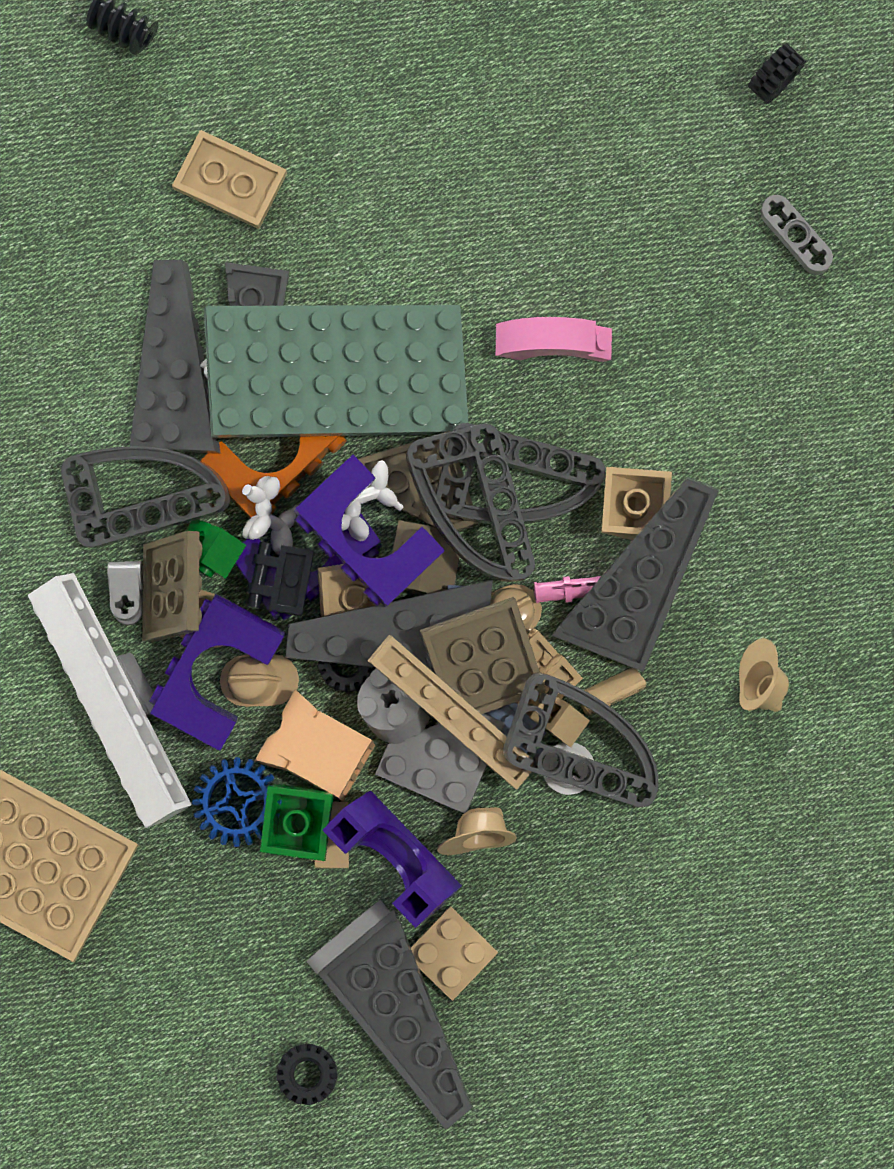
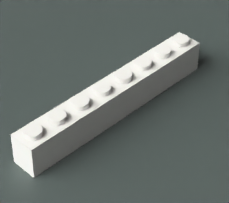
(109, 700)

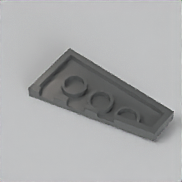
(256, 285)

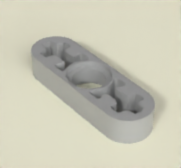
(817, 248)
(348, 936)

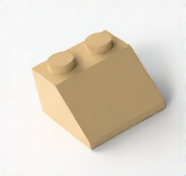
(632, 499)

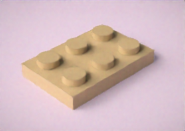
(229, 179)

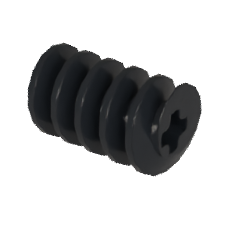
(120, 25)

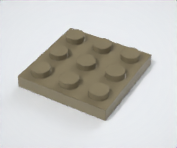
(171, 586)
(483, 655)

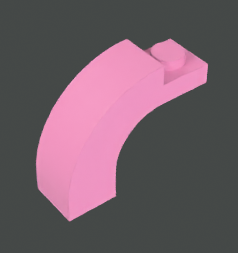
(553, 336)

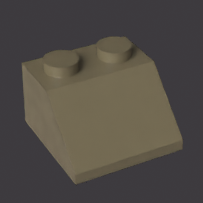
(440, 572)

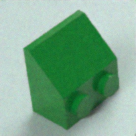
(300, 823)

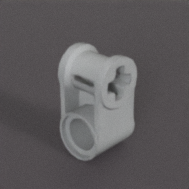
(126, 585)

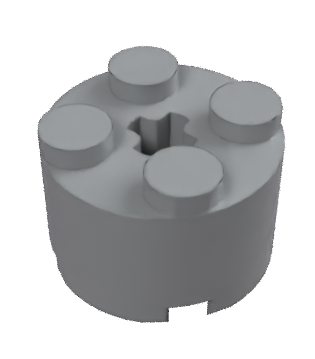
(389, 710)

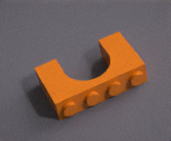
(237, 474)

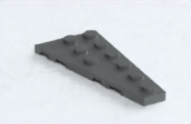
(172, 385)
(634, 595)
(358, 633)
(391, 1003)

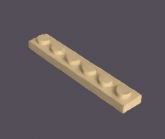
(447, 708)

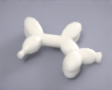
(261, 494)
(357, 526)

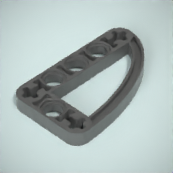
(540, 467)
(489, 487)
(136, 513)
(566, 760)

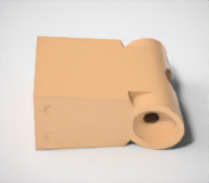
(316, 748)

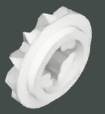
(550, 762)

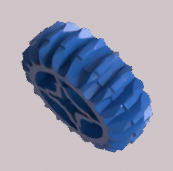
(252, 798)

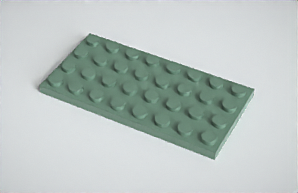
(334, 370)

